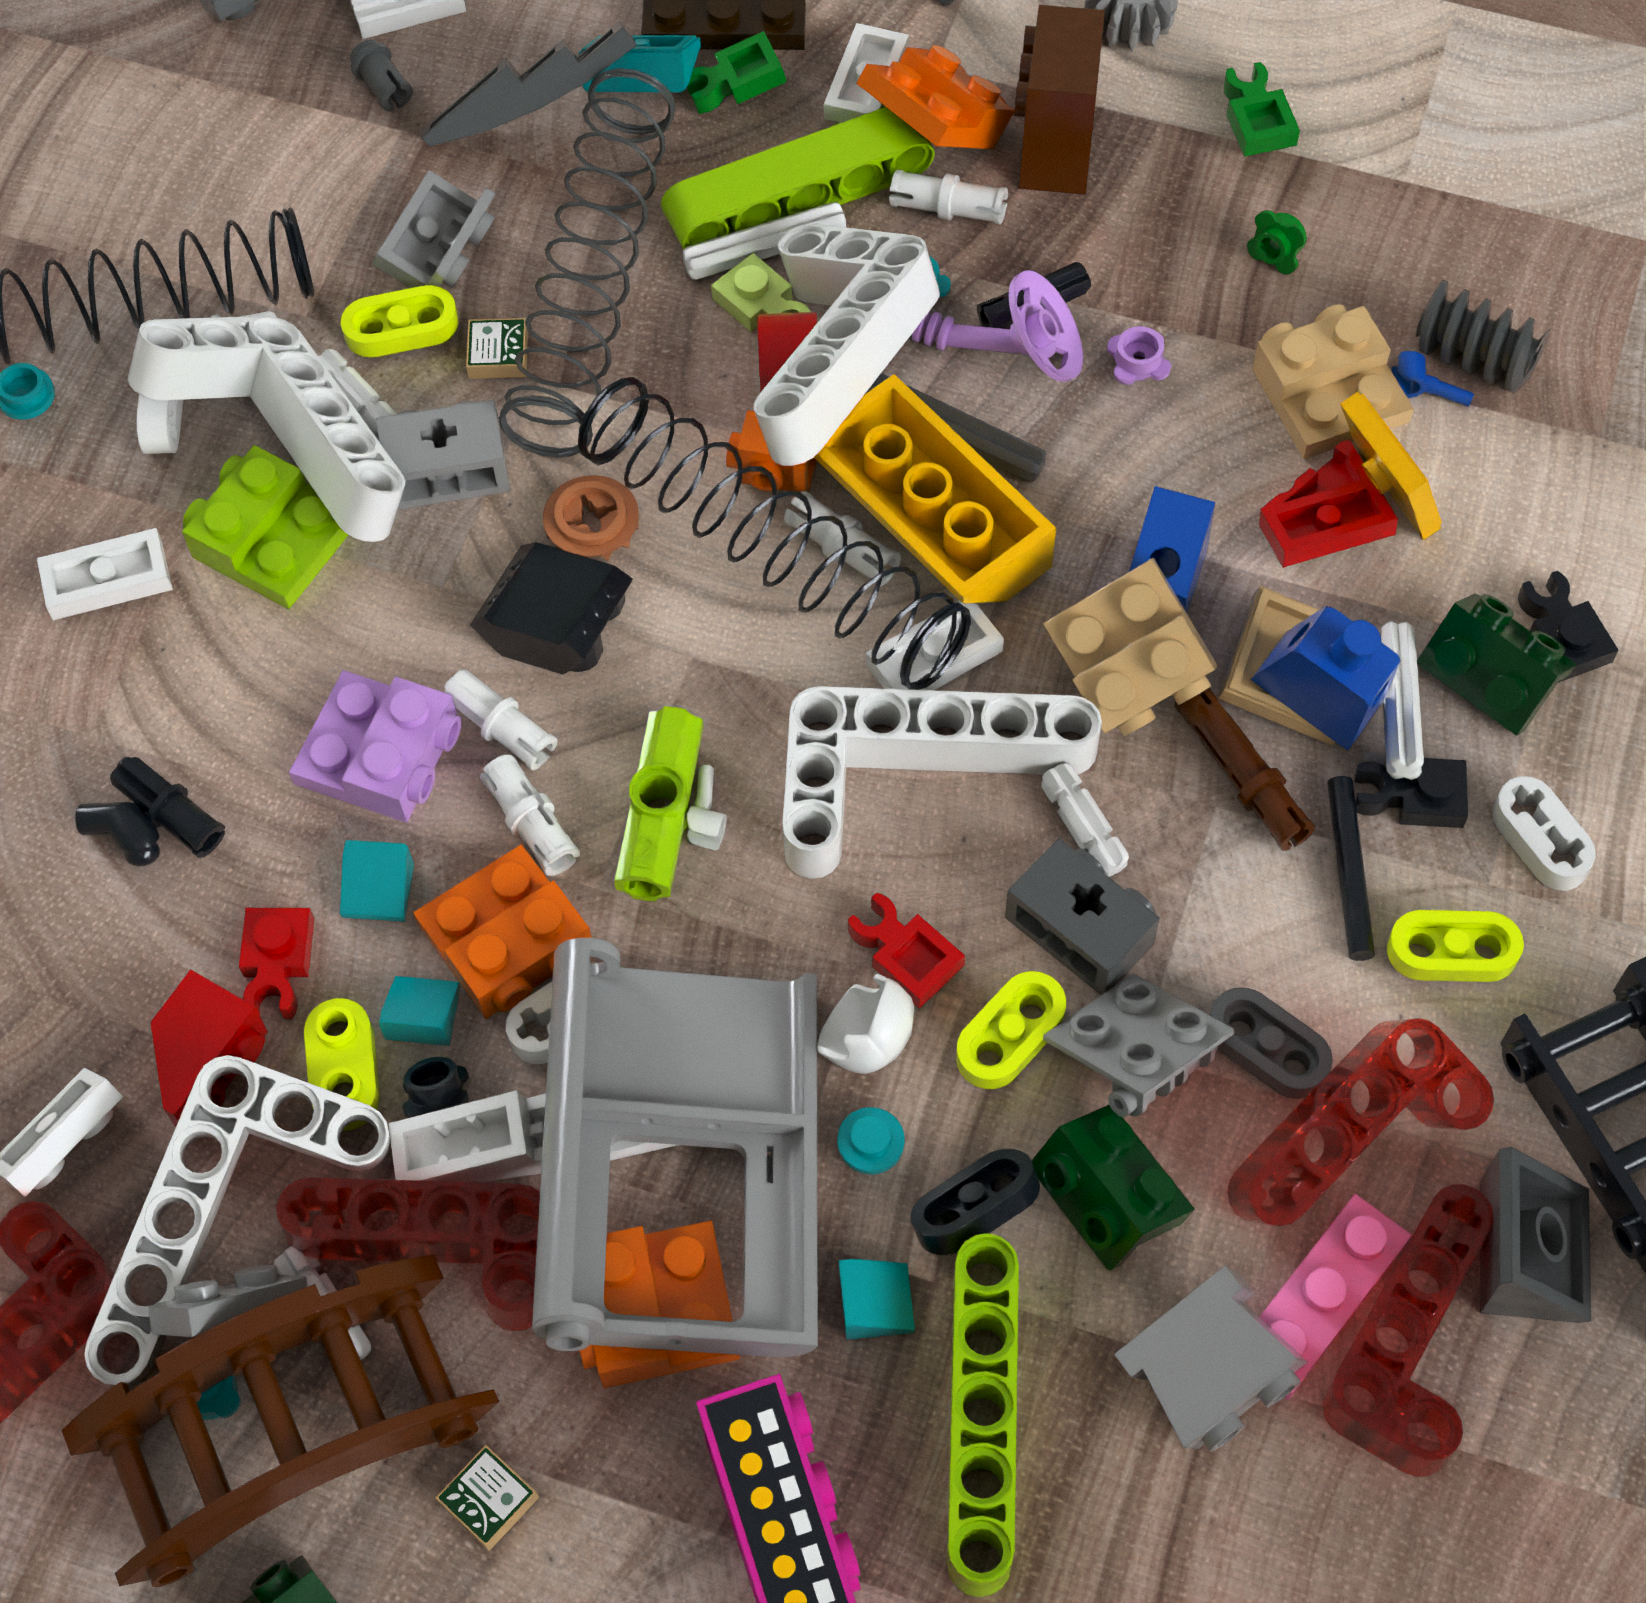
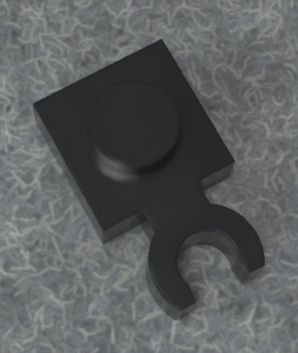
(1574, 627)
(1431, 799)

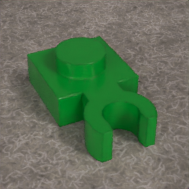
(741, 70)
(1259, 117)

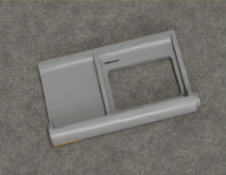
(688, 1067)

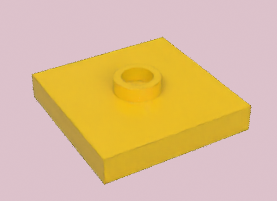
(1390, 465)

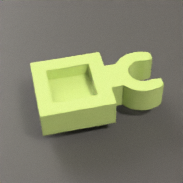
(754, 290)

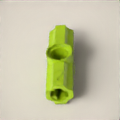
(651, 834)

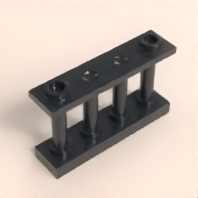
(1533, 1062)

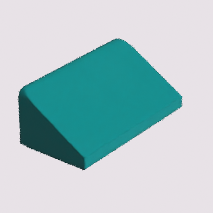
(661, 56)

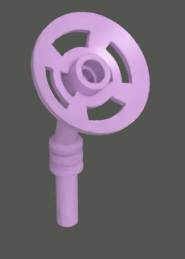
(1033, 331)

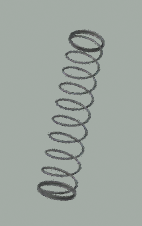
(568, 406)

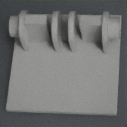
(1140, 1041)

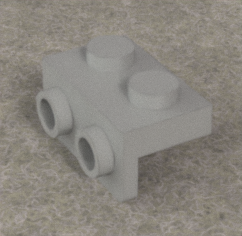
(432, 233)

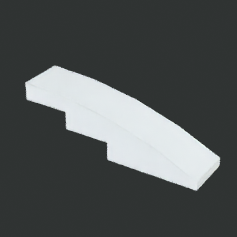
(481, 1141)

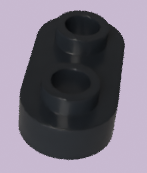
(975, 1201)

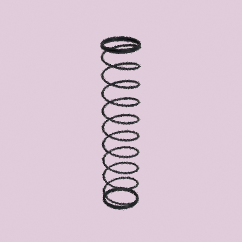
(296, 248)
(949, 651)

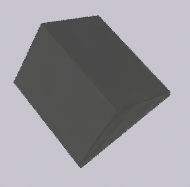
(1538, 1242)

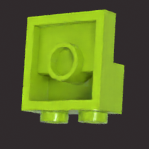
(263, 527)

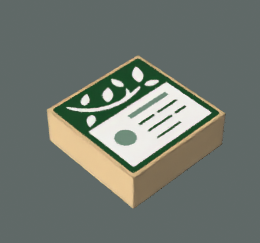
(493, 347)
(487, 1497)

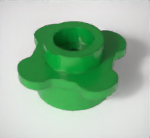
(1279, 229)

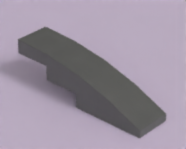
(508, 95)

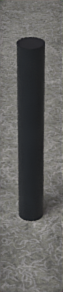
(1351, 868)

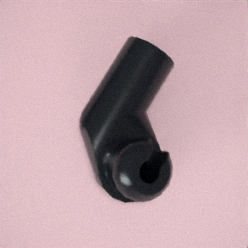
(126, 825)

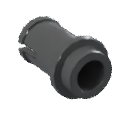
(373, 64)

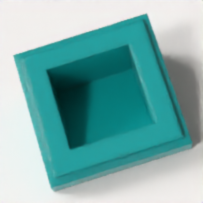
(375, 880)
(420, 1010)
(875, 1298)

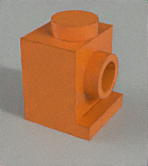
(754, 452)

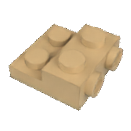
(1322, 365)
(1132, 648)

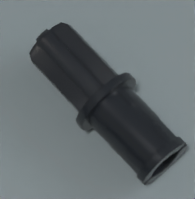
(1069, 281)
(168, 806)

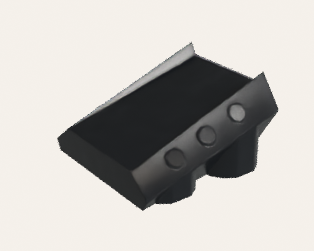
(552, 608)

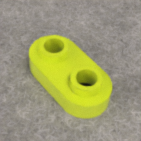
(399, 321)
(1452, 944)
(1007, 1032)
(343, 1057)

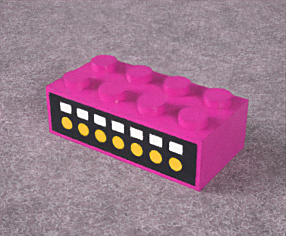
(776, 1497)

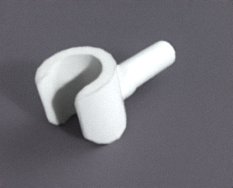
(704, 825)

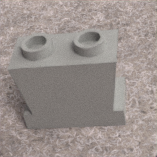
(1212, 1361)

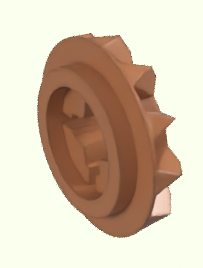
(607, 500)

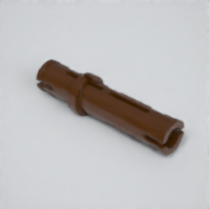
(1258, 784)

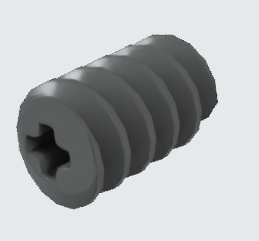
(1479, 338)

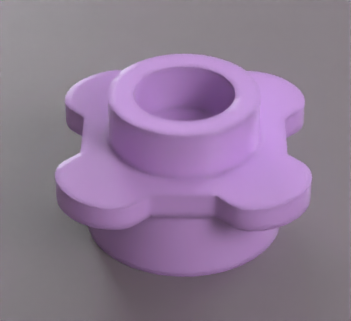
(1143, 343)

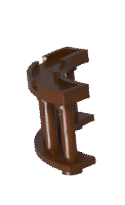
(247, 1348)

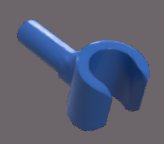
(1414, 381)

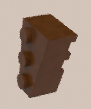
(1058, 97)

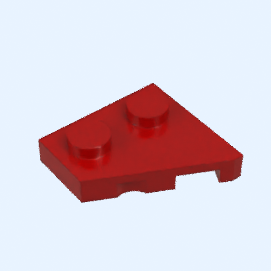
(1327, 511)

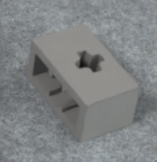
(446, 452)

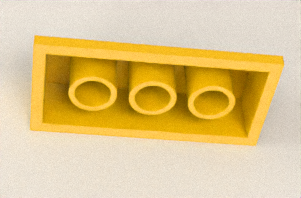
(938, 496)

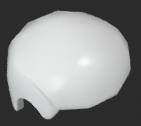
(868, 1027)

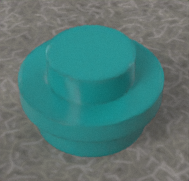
(25, 391)
(870, 1140)

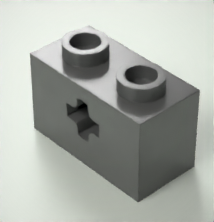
(1082, 916)

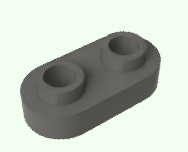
(1273, 1040)

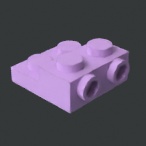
(378, 744)

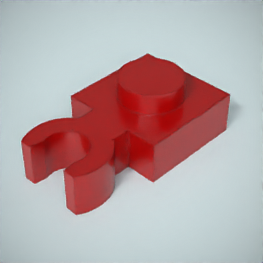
(273, 949)
(908, 954)

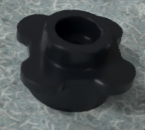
(434, 1086)

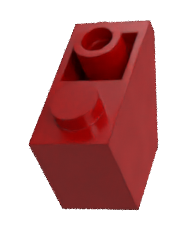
(193, 1029)

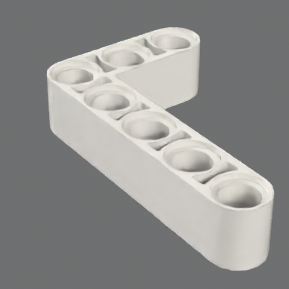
(877, 297)
(294, 394)
(915, 747)
(206, 1190)

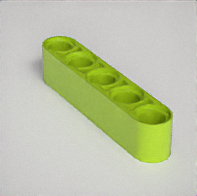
(796, 176)
(975, 1445)

